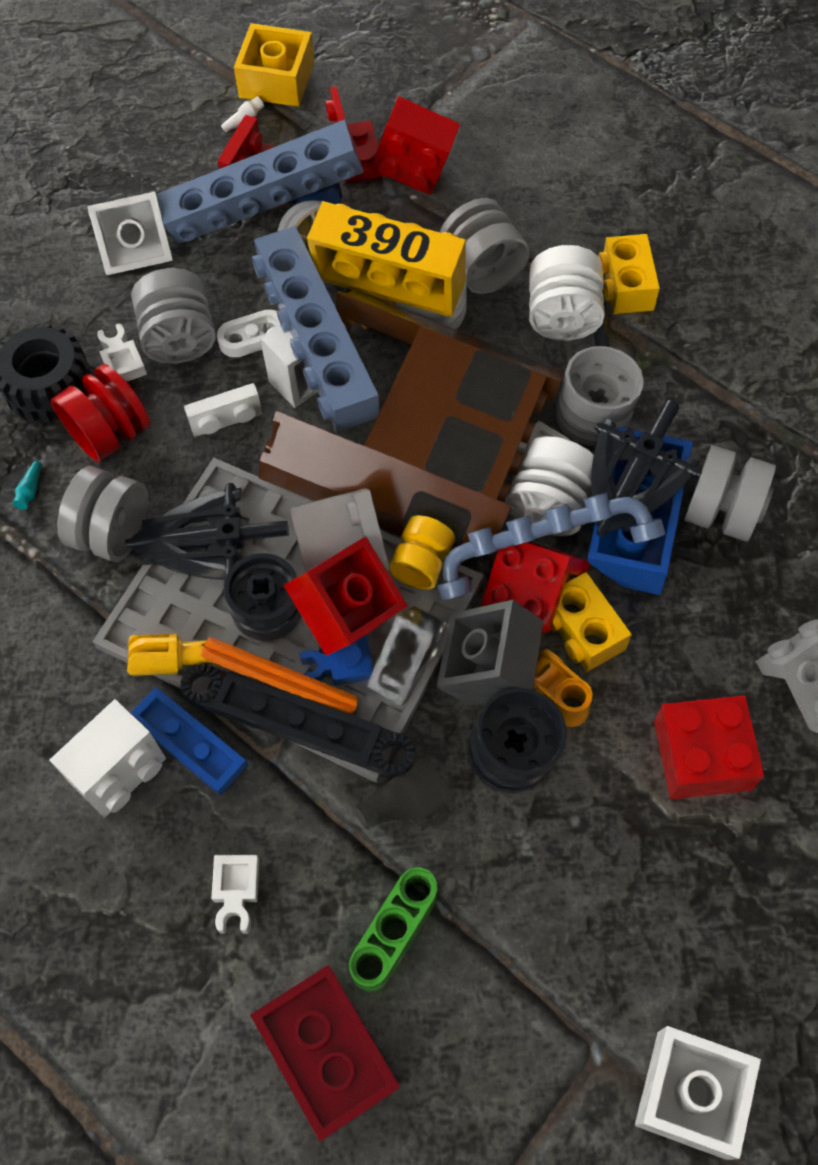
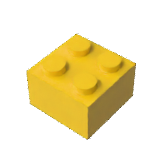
(274, 64)

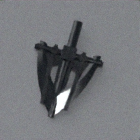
(642, 456)
(165, 536)

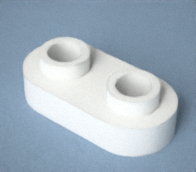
(246, 332)

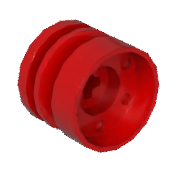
(106, 409)

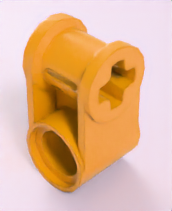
(558, 683)

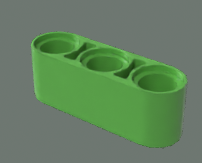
(396, 907)

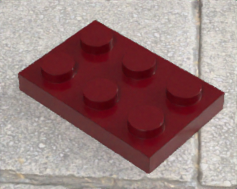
(325, 1053)

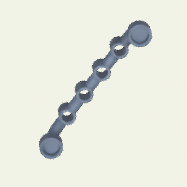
(558, 520)

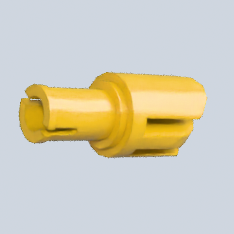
(162, 654)

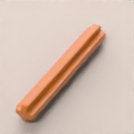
(278, 676)

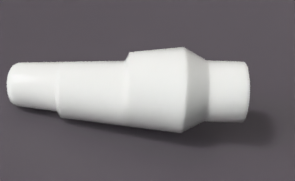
(247, 108)

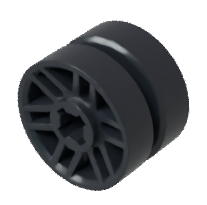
(258, 596)

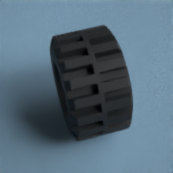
(31, 353)

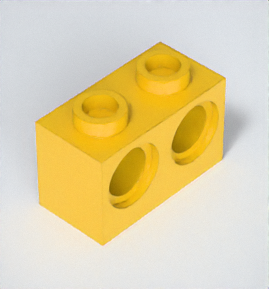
(629, 274)
(595, 619)

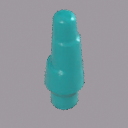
(27, 486)

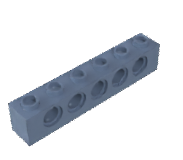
(260, 182)
(316, 330)

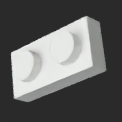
(223, 410)

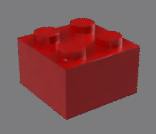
(415, 145)
(346, 596)
(708, 747)

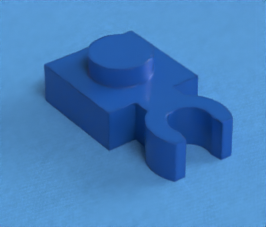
(345, 665)

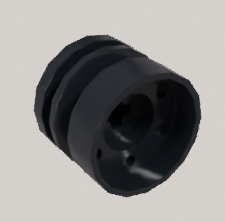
(521, 719)

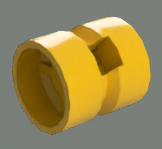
(421, 556)

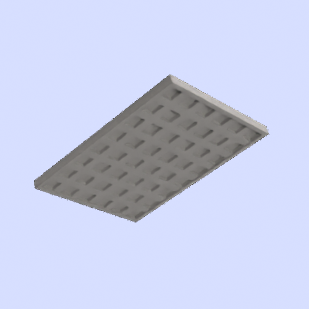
(197, 608)

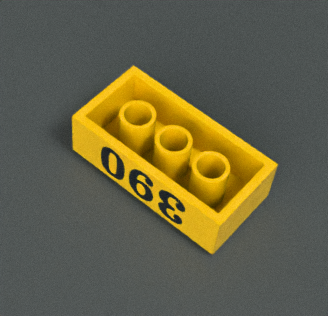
(388, 258)

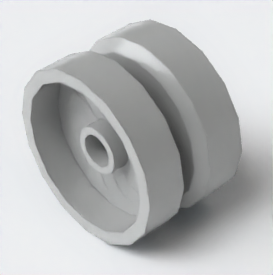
(101, 513)

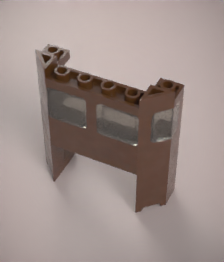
(440, 435)

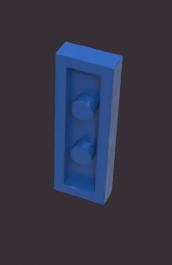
(189, 741)

